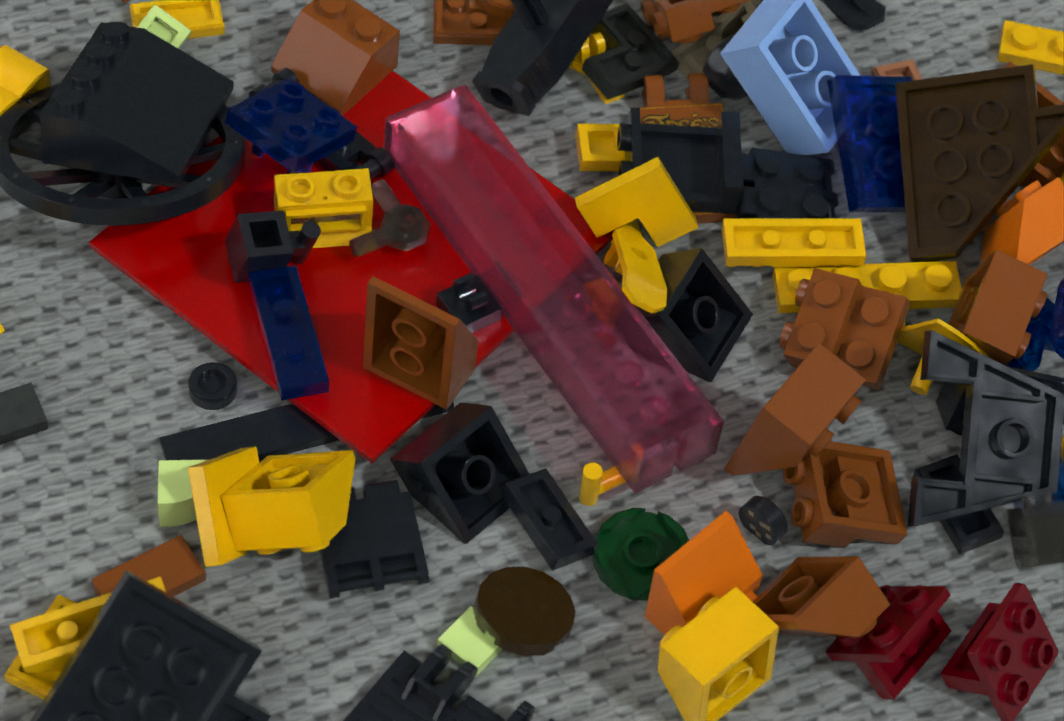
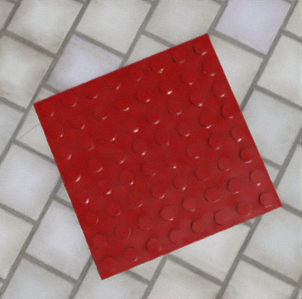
(190, 272)

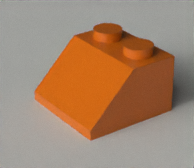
(1028, 223)
(700, 570)

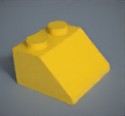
(291, 502)
(718, 657)

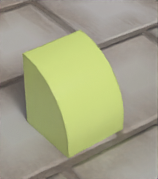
(175, 492)

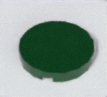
(624, 556)

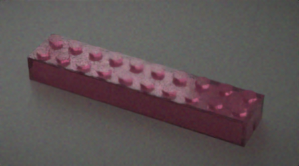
(553, 289)

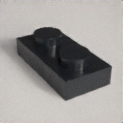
(549, 519)

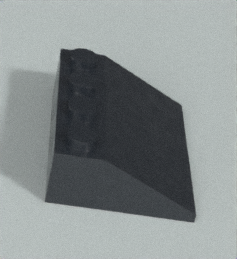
(132, 107)

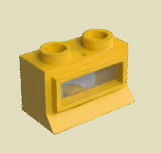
(333, 199)

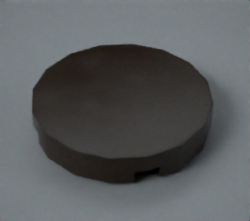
(524, 611)

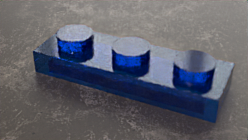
(288, 332)

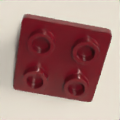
(900, 641)
(1004, 654)

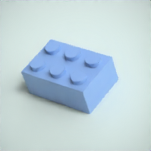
(784, 67)

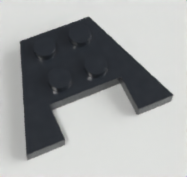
(1006, 436)

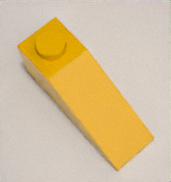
(52, 638)

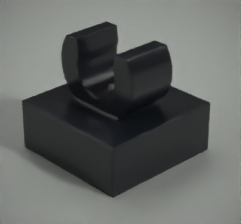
(470, 303)

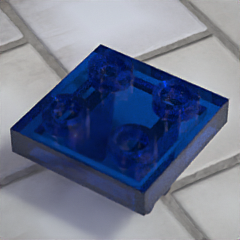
(290, 126)

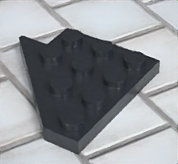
(153, 663)

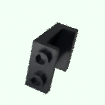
(699, 159)

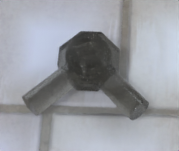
(401, 226)

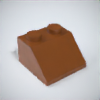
(339, 51)
(999, 305)
(824, 598)

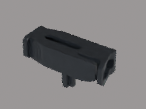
(535, 50)

